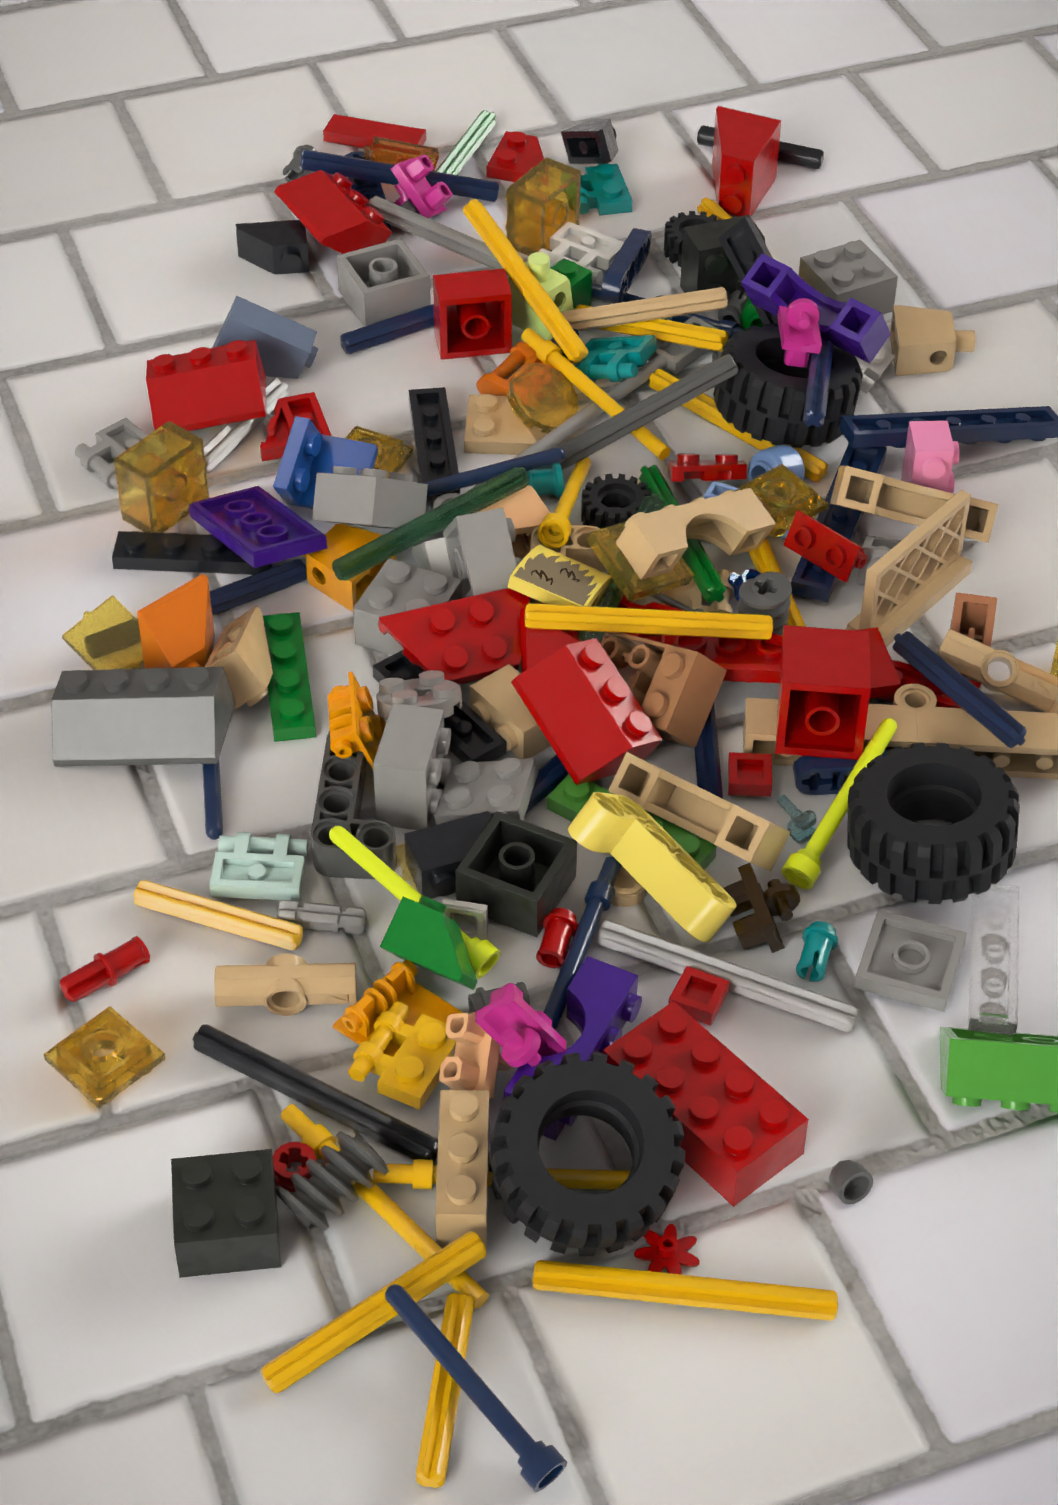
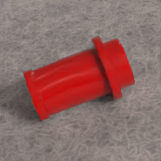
(559, 928)

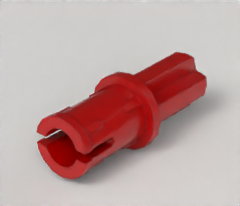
(105, 969)

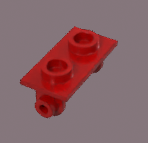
(824, 547)

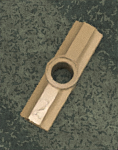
(1025, 681)
(285, 984)

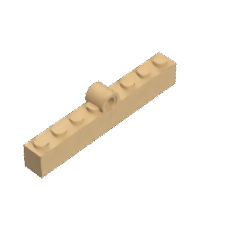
(923, 722)

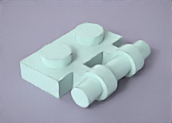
(259, 867)

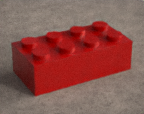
(731, 1118)

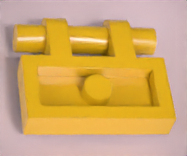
(417, 1063)

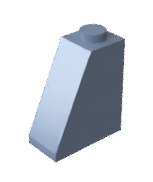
(281, 342)

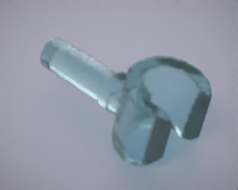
(801, 823)

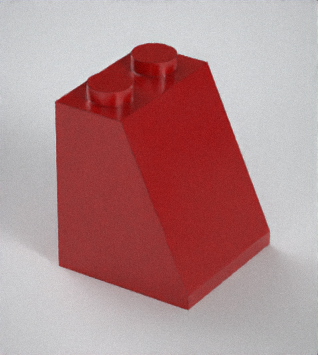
(744, 159)
(823, 692)

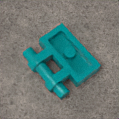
(606, 189)
(616, 357)

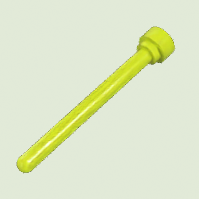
(804, 866)
(481, 953)

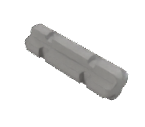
(323, 916)

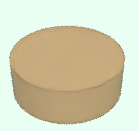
(627, 890)

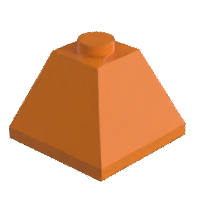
(178, 627)

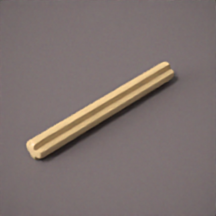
(647, 309)

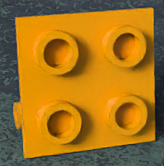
(353, 721)
(395, 986)

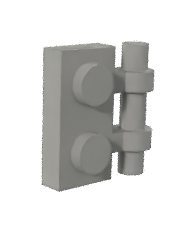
(110, 444)

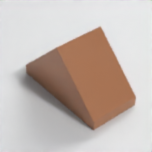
(974, 617)

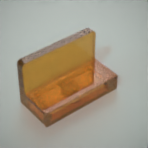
(396, 151)

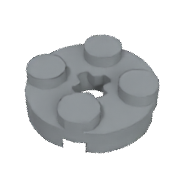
(428, 691)

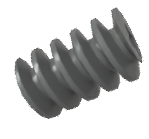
(767, 595)
(332, 1180)

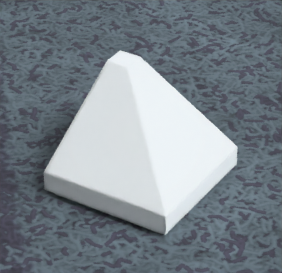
(471, 917)

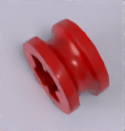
(287, 1154)

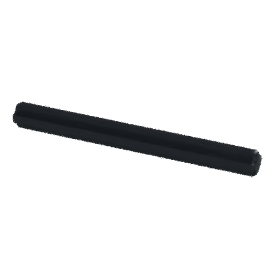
(316, 1094)

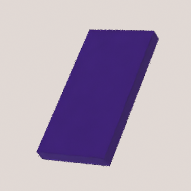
(257, 526)

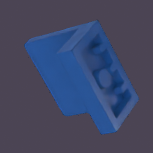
(312, 453)

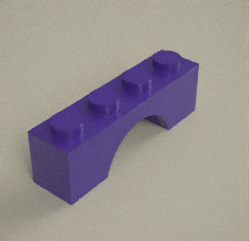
(846, 324)
(599, 1006)

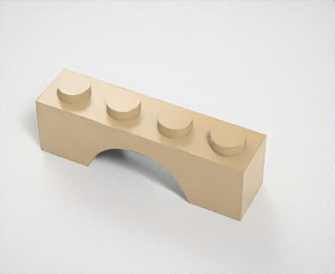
(905, 501)
(659, 538)
(700, 812)

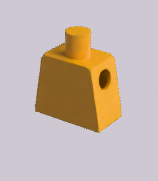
(341, 541)

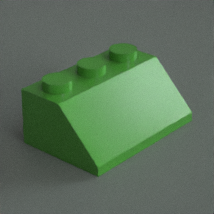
(999, 1067)

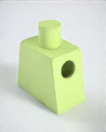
(555, 285)

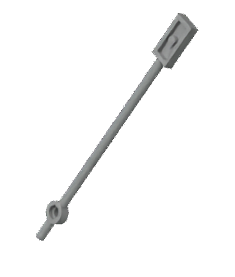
(668, 356)

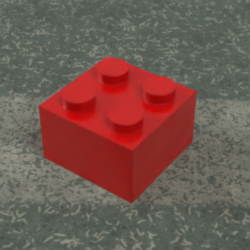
(472, 313)

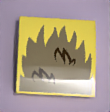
(558, 579)

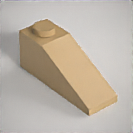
(245, 657)

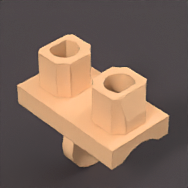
(475, 1056)

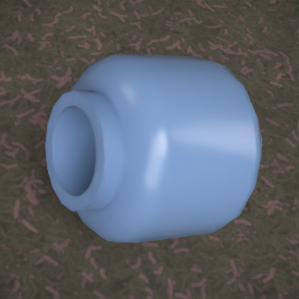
(774, 456)

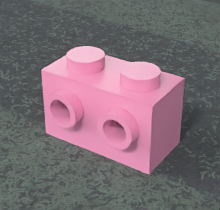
(930, 455)

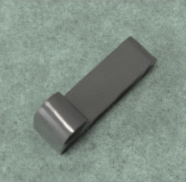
(340, 805)

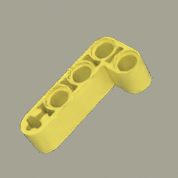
(655, 861)

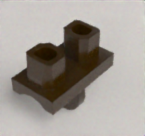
(760, 926)

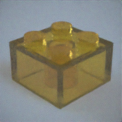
(541, 205)
(161, 478)

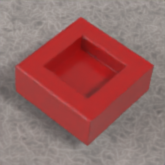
(750, 774)
(700, 994)

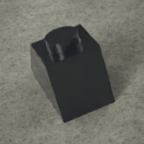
(590, 142)
(274, 246)
(438, 851)

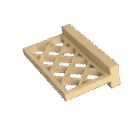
(916, 572)

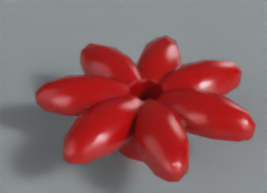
(668, 1251)

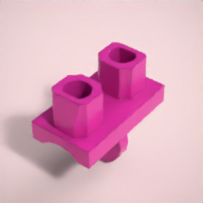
(416, 188)
(799, 331)
(518, 1028)

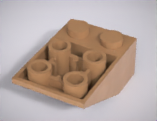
(668, 682)

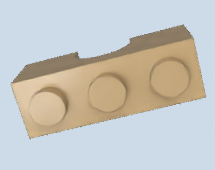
(462, 1165)

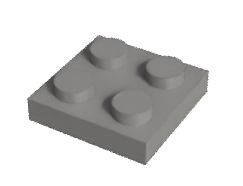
(487, 787)
(910, 960)

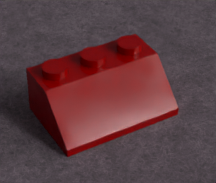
(334, 211)
(207, 386)
(586, 711)

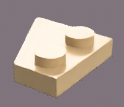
(494, 427)

